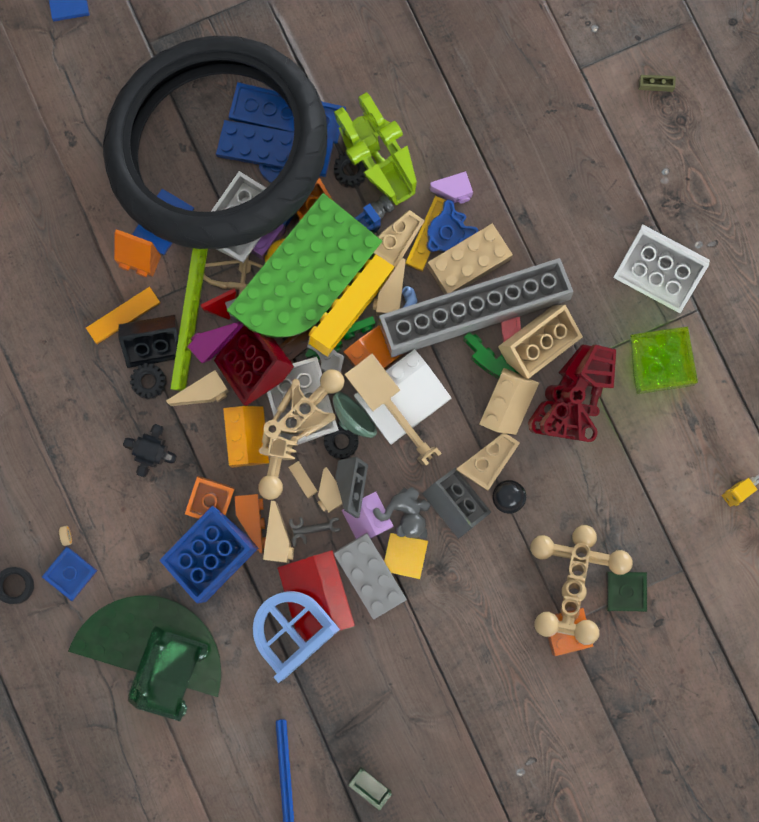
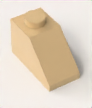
(329, 492)

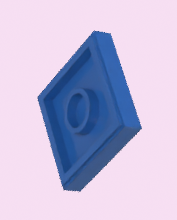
(69, 573)

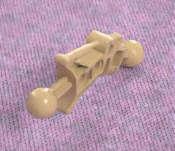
(279, 448)

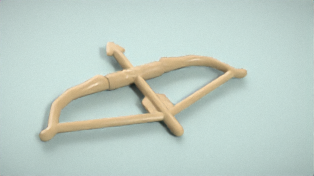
(244, 268)

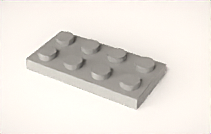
(370, 576)

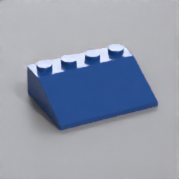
(208, 555)

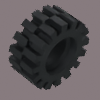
(345, 179)
(140, 373)
(345, 452)

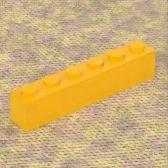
(351, 305)

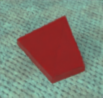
(217, 305)

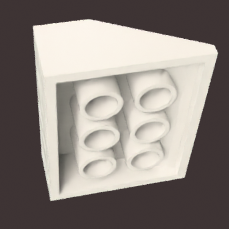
(238, 192)
(661, 268)
(309, 375)
(417, 399)

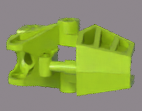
(391, 176)

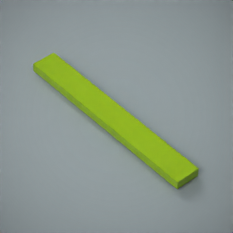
(189, 319)

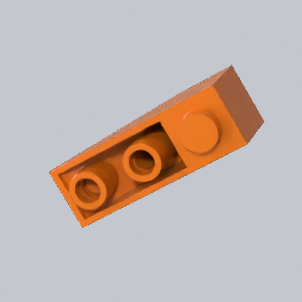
(249, 514)

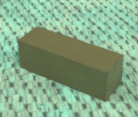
(657, 83)

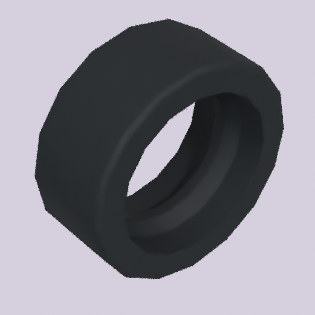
(29, 585)

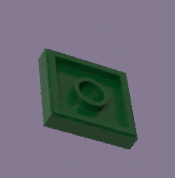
(627, 591)

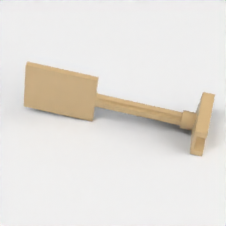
(377, 389)

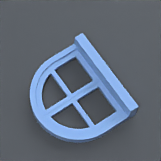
(306, 648)

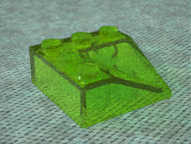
(662, 360)

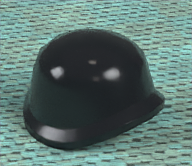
(509, 496)

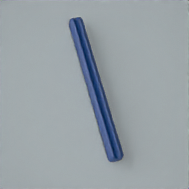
(284, 770)

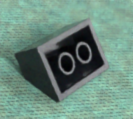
(149, 340)

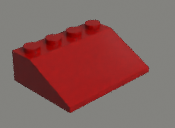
(320, 580)

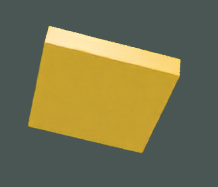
(405, 555)

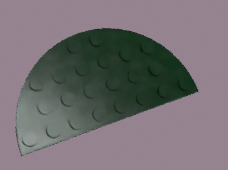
(122, 629)

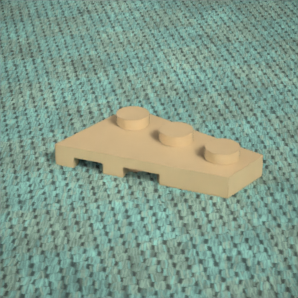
(398, 237)
(488, 463)

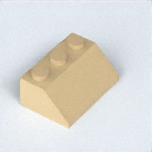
(508, 402)

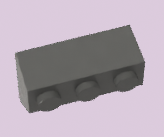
(456, 503)

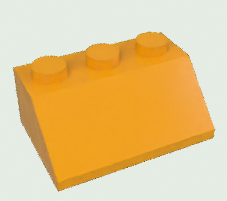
(244, 435)

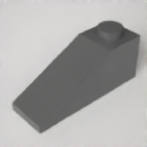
(351, 482)

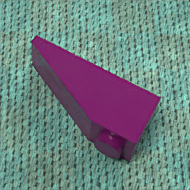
(209, 343)

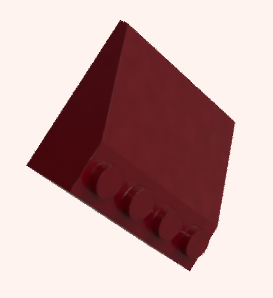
(252, 364)

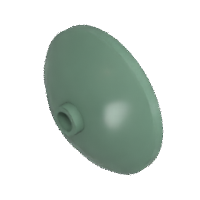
(352, 416)

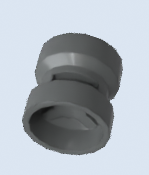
(382, 206)

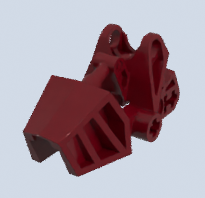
(569, 418)

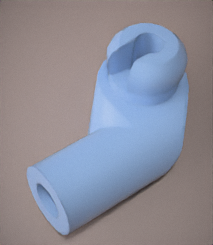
(409, 296)

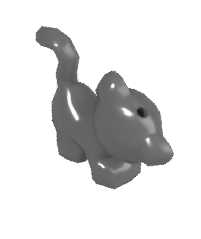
(412, 522)

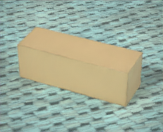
(303, 479)

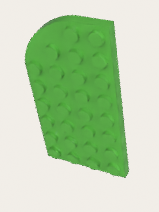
(305, 272)

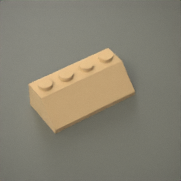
(541, 341)

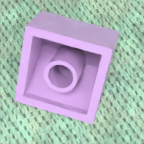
(368, 522)

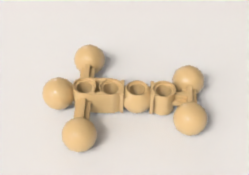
(584, 538)

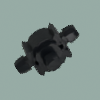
(149, 450)

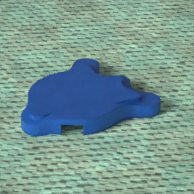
(448, 229)

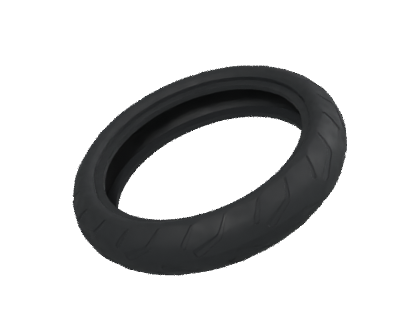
(187, 63)

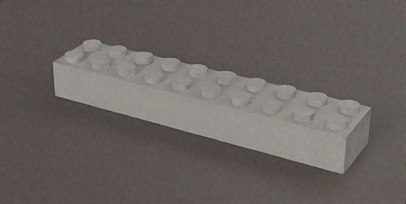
(475, 307)

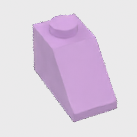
(453, 188)

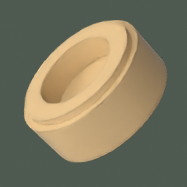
(65, 535)

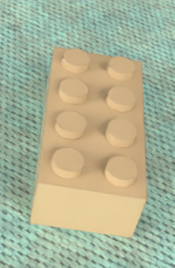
(470, 260)

